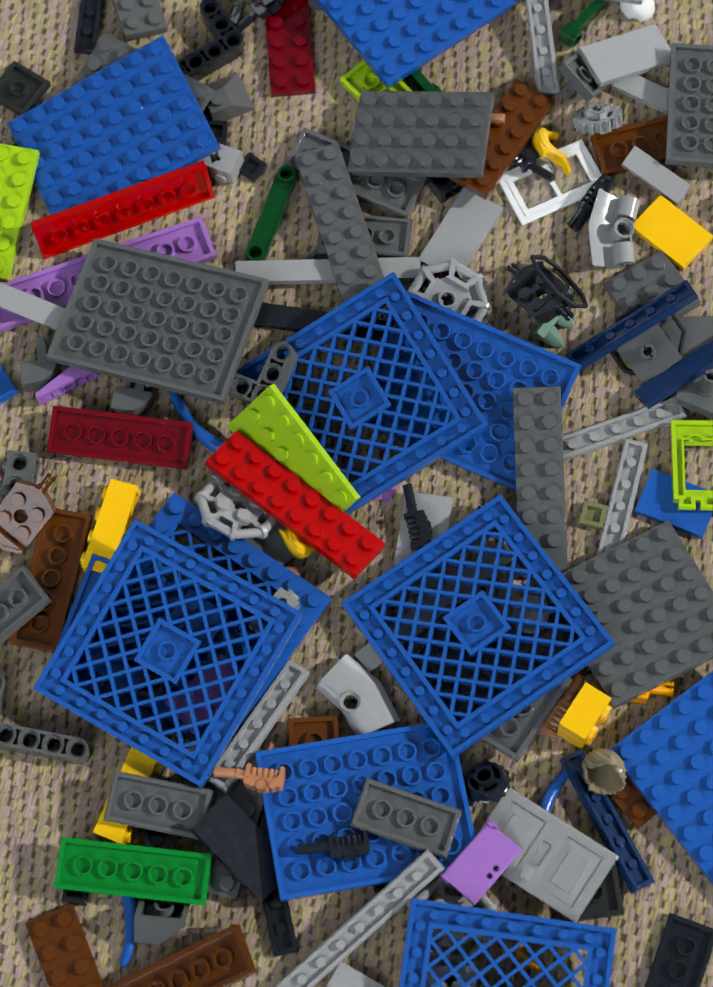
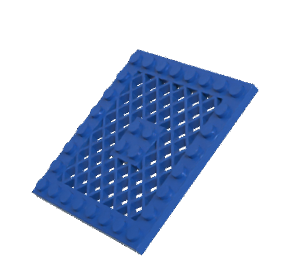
(363, 398)
(253, 561)
(477, 625)
(168, 652)
(426, 915)

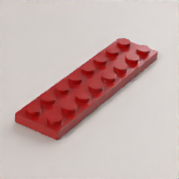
(123, 209)
(295, 504)

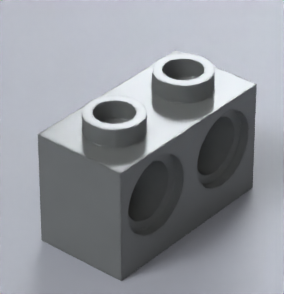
(11, 475)

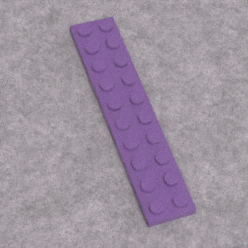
(55, 284)

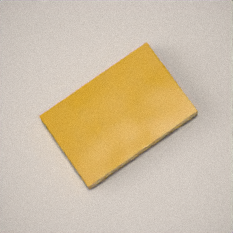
(672, 232)

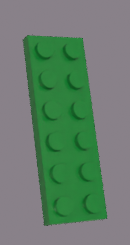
(133, 871)

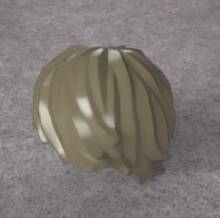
(604, 772)

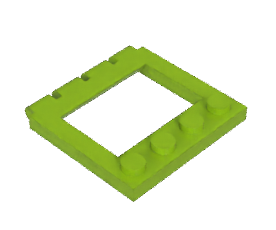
(689, 434)

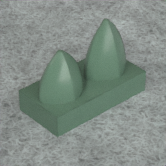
(549, 333)

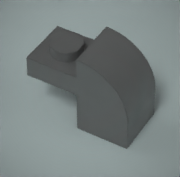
(38, 372)
(132, 401)

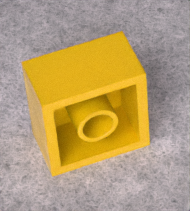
(583, 716)

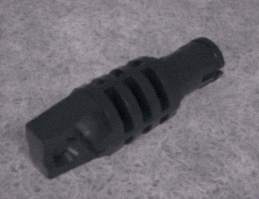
(587, 202)

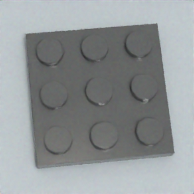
(645, 283)

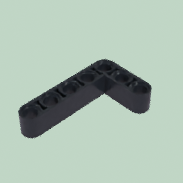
(218, 46)

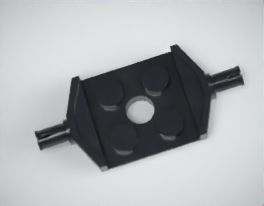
(527, 288)

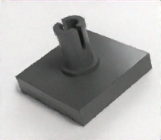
(578, 79)
(650, 354)
(698, 395)

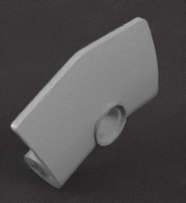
(606, 244)
(352, 681)

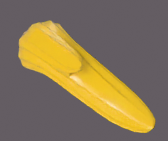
(546, 149)
(295, 544)

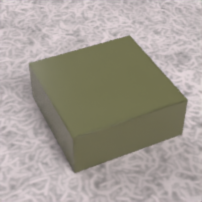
(593, 515)

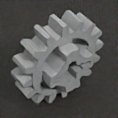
(597, 118)

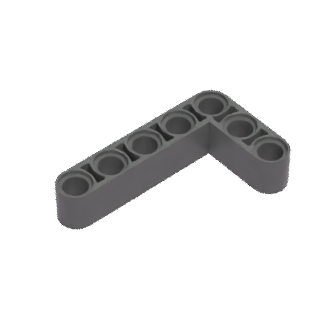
(273, 364)
(43, 741)

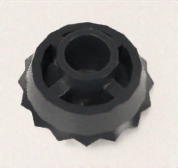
(489, 789)

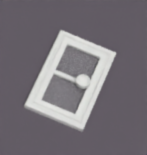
(536, 197)

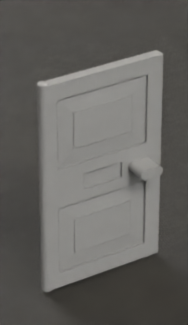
(555, 858)

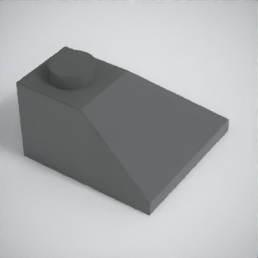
(229, 99)
(158, 920)

